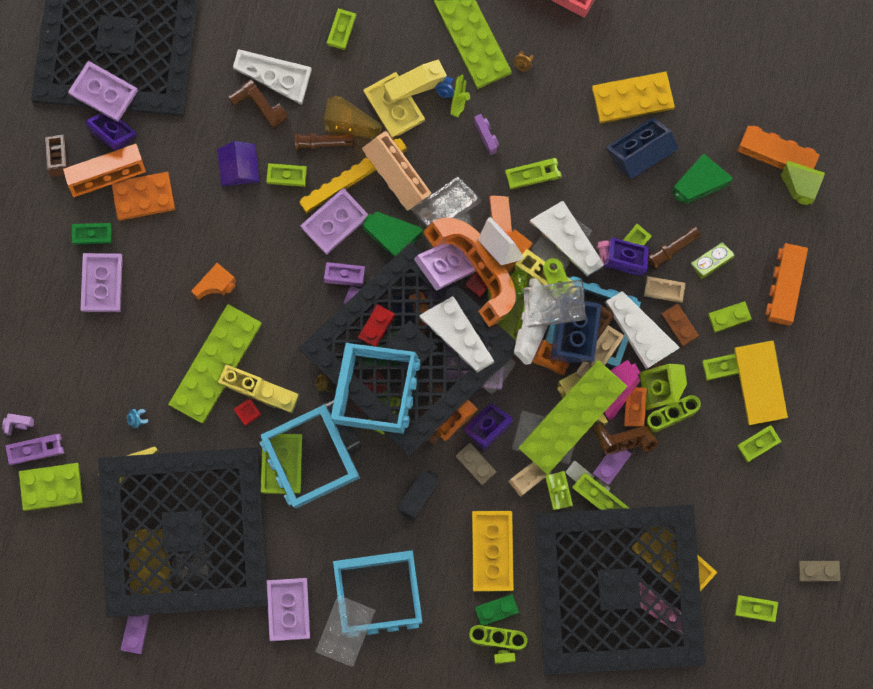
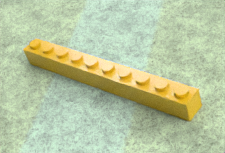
(344, 181)

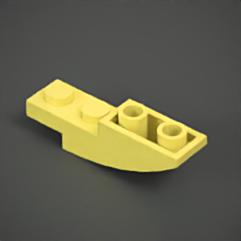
(258, 389)

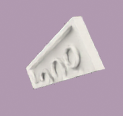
(279, 75)
(568, 237)
(457, 332)
(643, 334)
(529, 338)

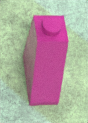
(629, 375)

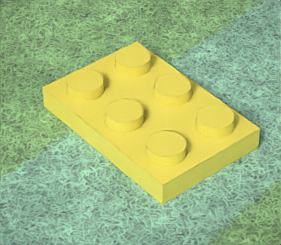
(396, 115)

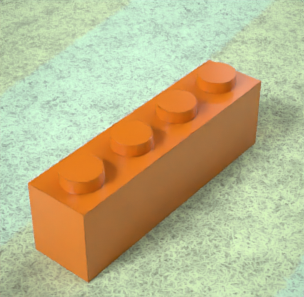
(774, 150)
(104, 170)
(787, 284)

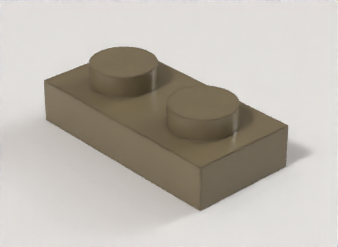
(476, 464)
(819, 571)

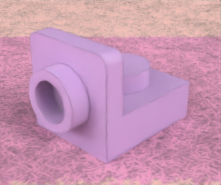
(19, 421)

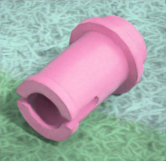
(603, 248)

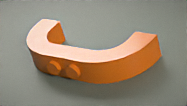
(492, 273)

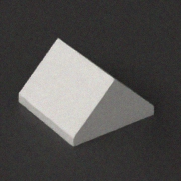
(499, 243)

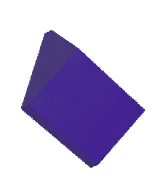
(110, 132)
(238, 163)
(627, 257)
(488, 426)

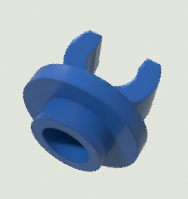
(445, 88)

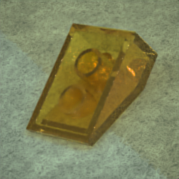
(348, 119)

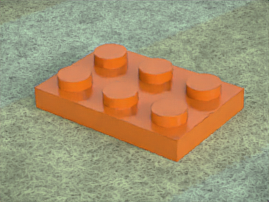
(143, 196)

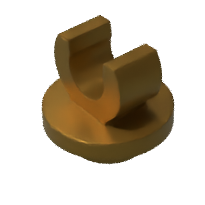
(523, 62)
(322, 383)

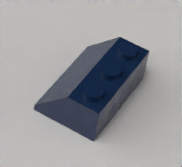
(642, 147)
(577, 339)

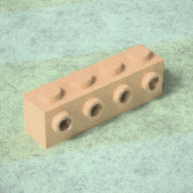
(396, 170)

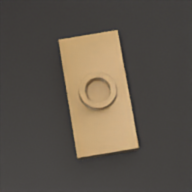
(664, 289)
(527, 478)

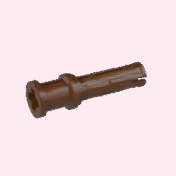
(313, 140)
(667, 251)

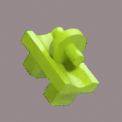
(558, 490)

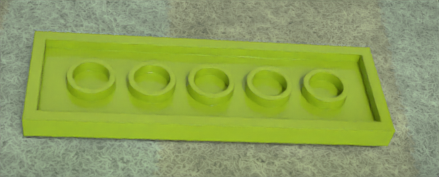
(473, 40)
(223, 347)
(572, 417)

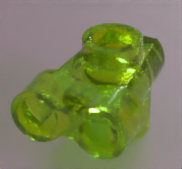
(520, 281)

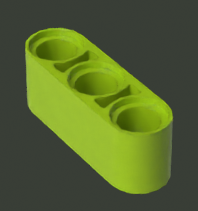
(679, 407)
(507, 634)

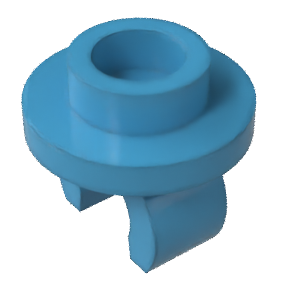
(134, 420)

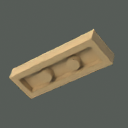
(604, 349)

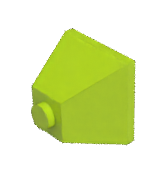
(802, 182)
(663, 385)

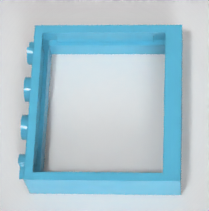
(596, 290)
(345, 377)
(337, 439)
(398, 557)

